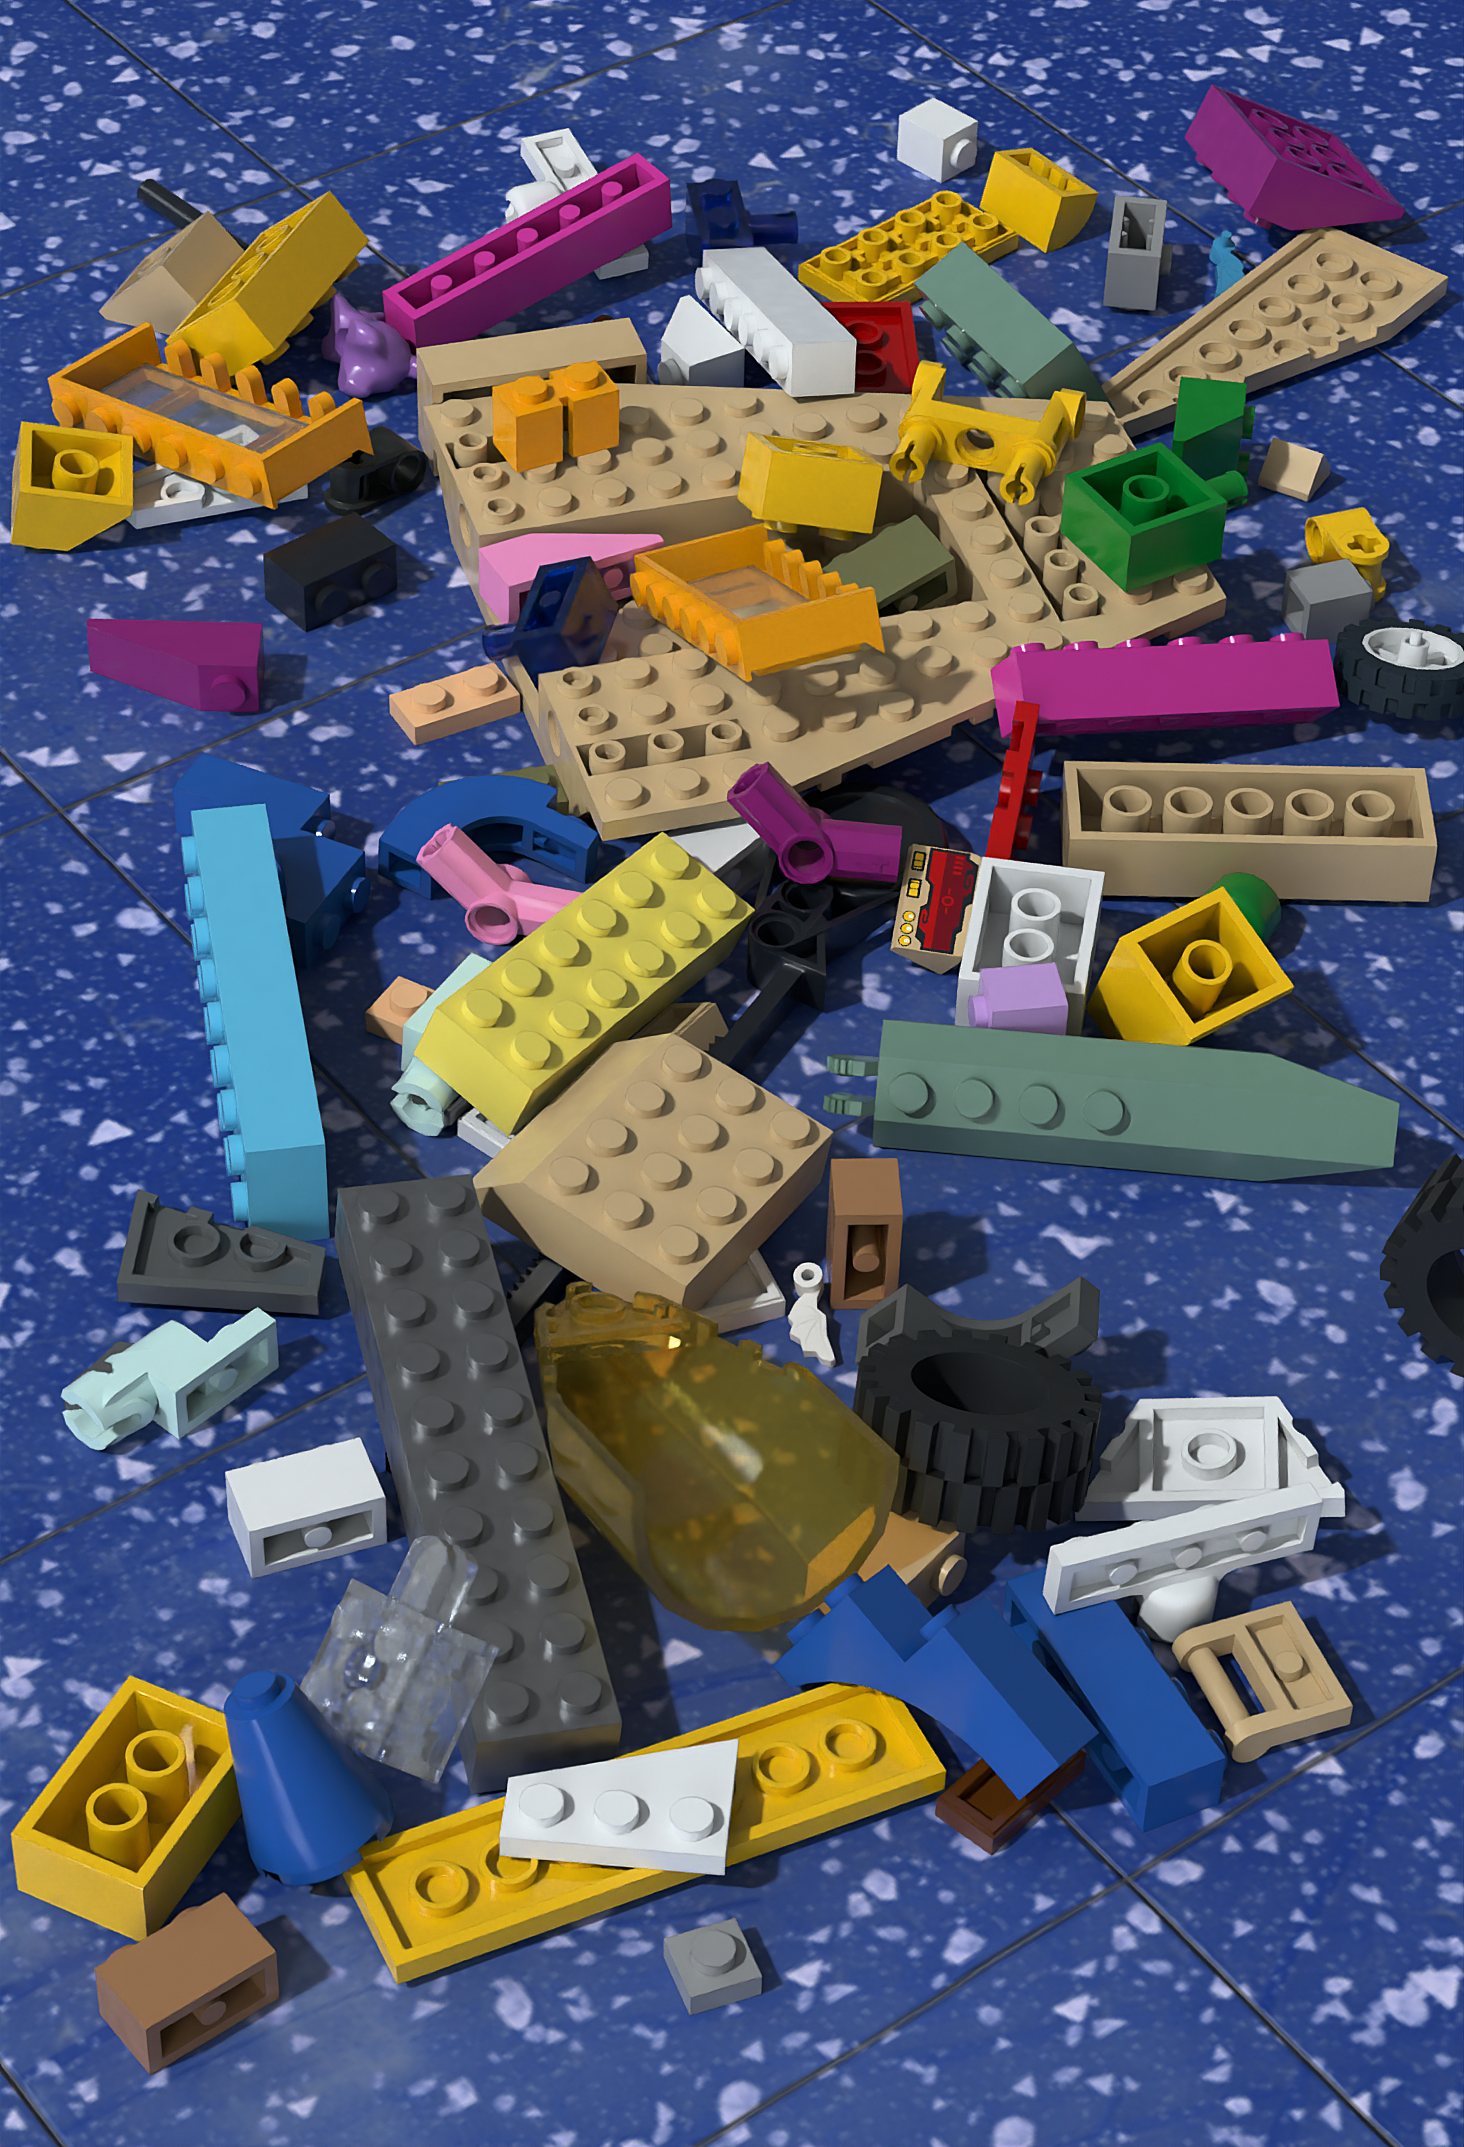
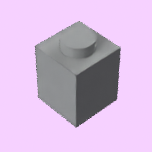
(1325, 599)

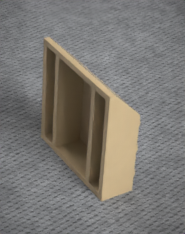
(655, 1171)

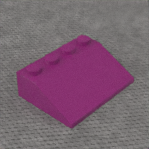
(1285, 167)

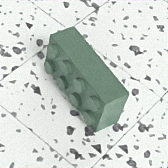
(1000, 331)

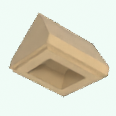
(1293, 470)

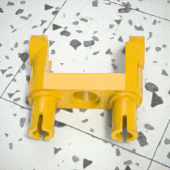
(1022, 447)

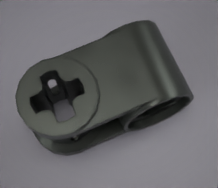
(377, 478)

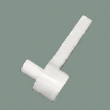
(807, 1321)

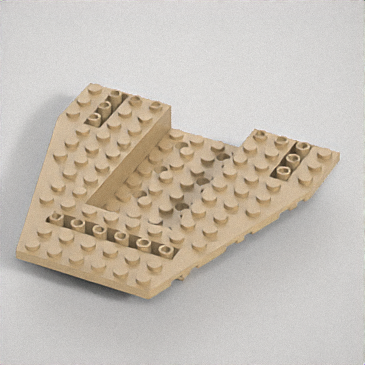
(668, 730)

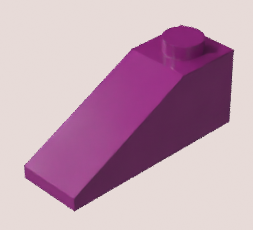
(183, 661)

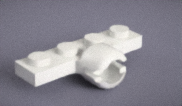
(558, 167)
(1178, 1560)

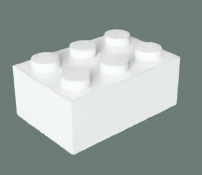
(1033, 917)

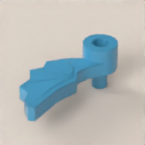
(1229, 267)

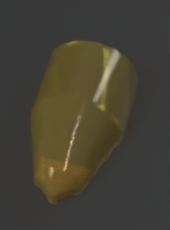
(703, 1463)

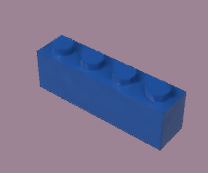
(1148, 1735)

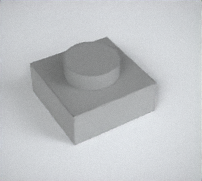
(712, 1966)

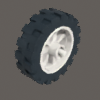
(1402, 668)

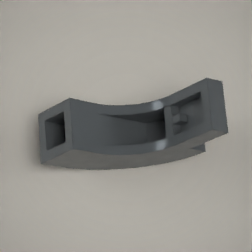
(1060, 1324)

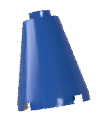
(299, 1783)

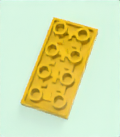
(892, 255)

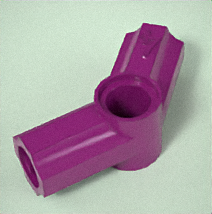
(785, 819)

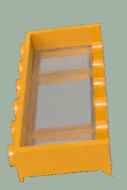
(204, 423)
(754, 602)

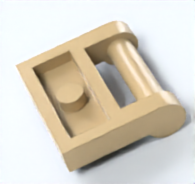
(1282, 1669)

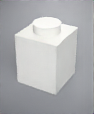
(937, 140)

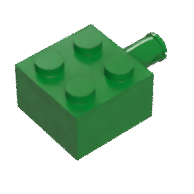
(1148, 515)

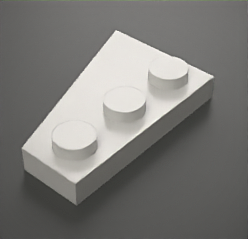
(171, 497)
(628, 1812)

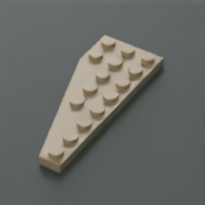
(1286, 316)

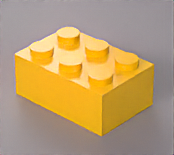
(131, 1812)

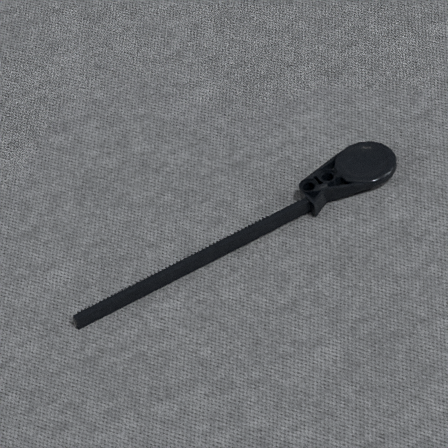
(786, 960)

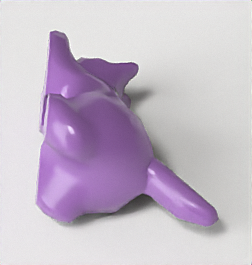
(369, 351)

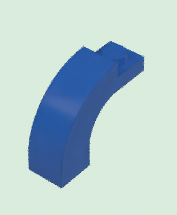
(496, 816)

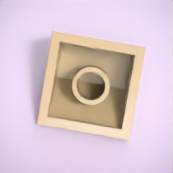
(174, 277)

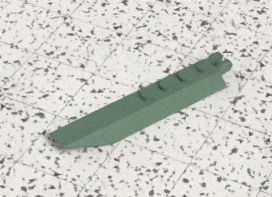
(1114, 1104)

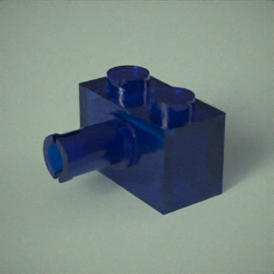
(719, 221)
(560, 623)

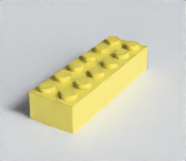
(583, 982)

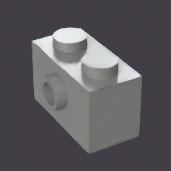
(1136, 253)

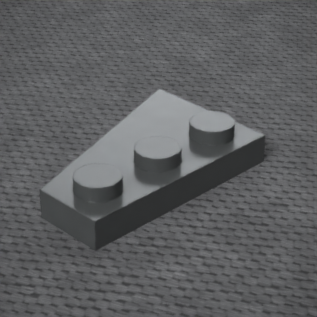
(205, 1264)

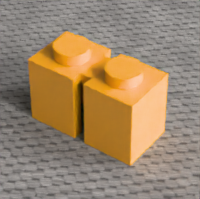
(536, 411)

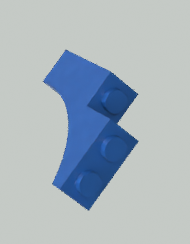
(317, 876)
(953, 1666)

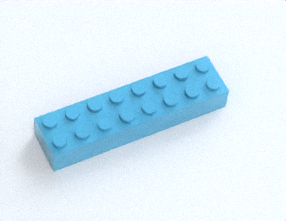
(257, 1023)

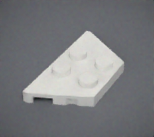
(1201, 1454)

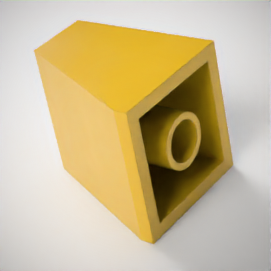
(1186, 975)

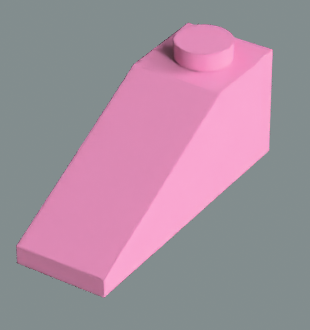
(511, 565)

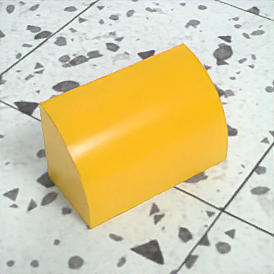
(1037, 198)

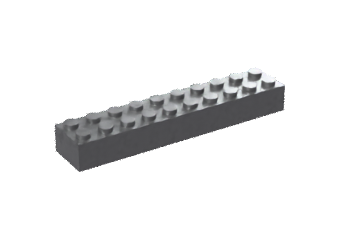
(476, 1469)

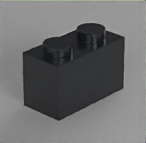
(330, 571)

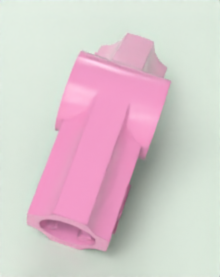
(496, 896)

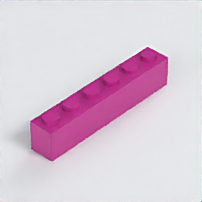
(531, 256)
(1167, 686)

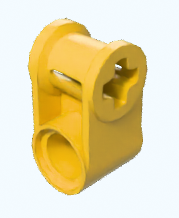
(1349, 536)

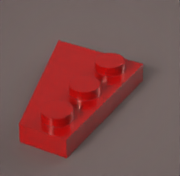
(1018, 787)

